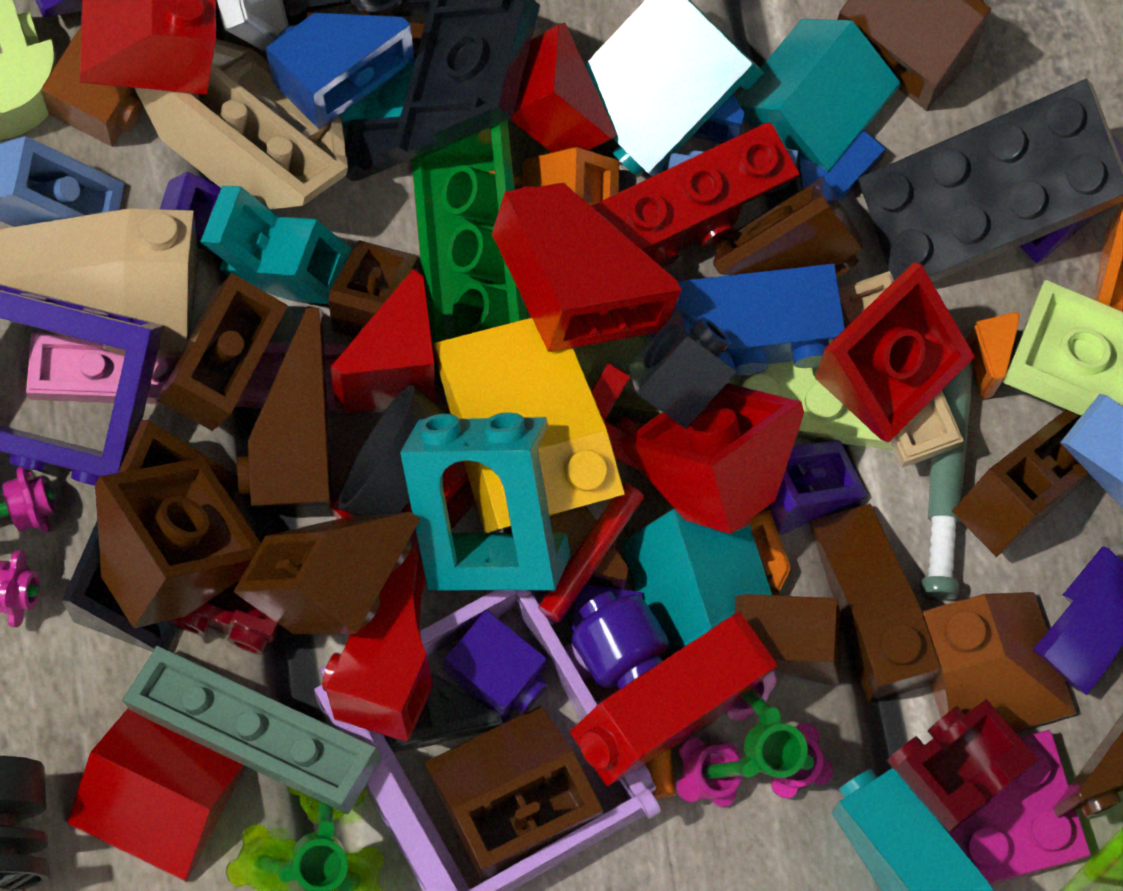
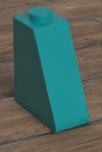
(902, 838)

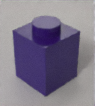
(497, 667)

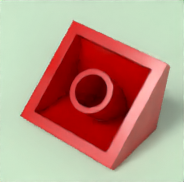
(388, 353)
(895, 355)
(153, 794)

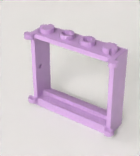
(401, 806)

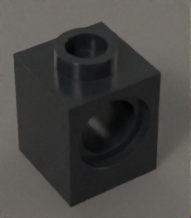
(683, 367)

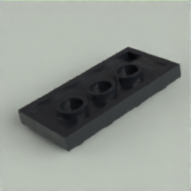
(996, 185)

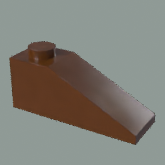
(291, 436)
(1023, 487)
(875, 604)

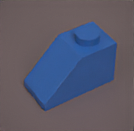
(337, 60)

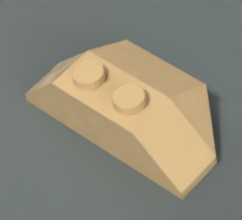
(249, 132)

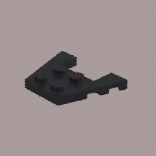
(459, 82)

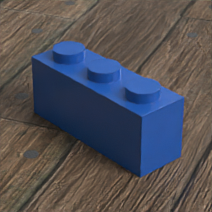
(769, 314)

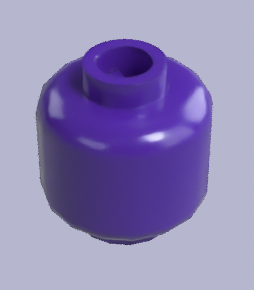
(619, 639)

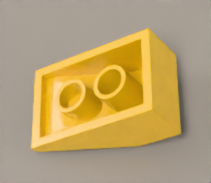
(515, 373)

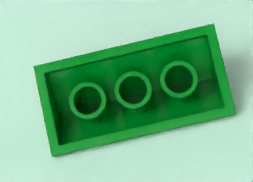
(456, 214)

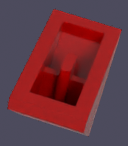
(558, 97)

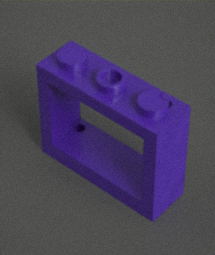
(134, 335)

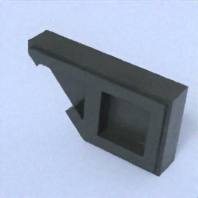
(446, 717)

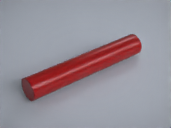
(591, 553)

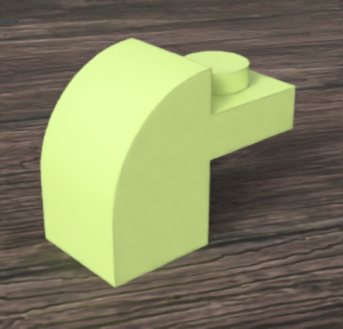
(23, 72)

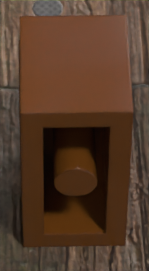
(222, 352)

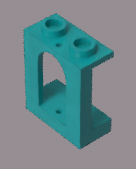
(479, 561)

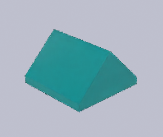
(820, 89)
(692, 574)

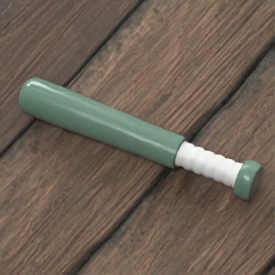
(946, 493)

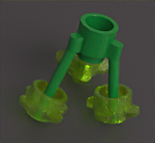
(314, 861)

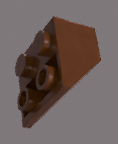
(921, 39)
(327, 572)
(513, 791)

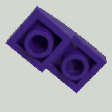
(1091, 627)

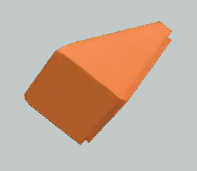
(992, 346)

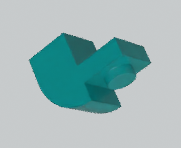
(274, 253)

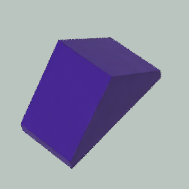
(815, 485)

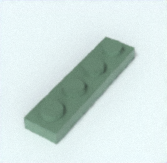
(252, 729)

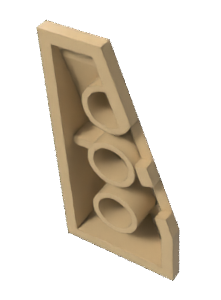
(112, 261)

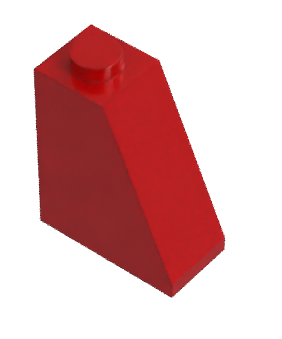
(579, 270)
(673, 699)

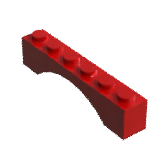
(384, 667)

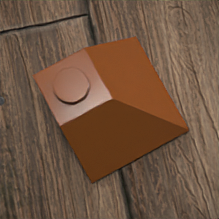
(989, 655)

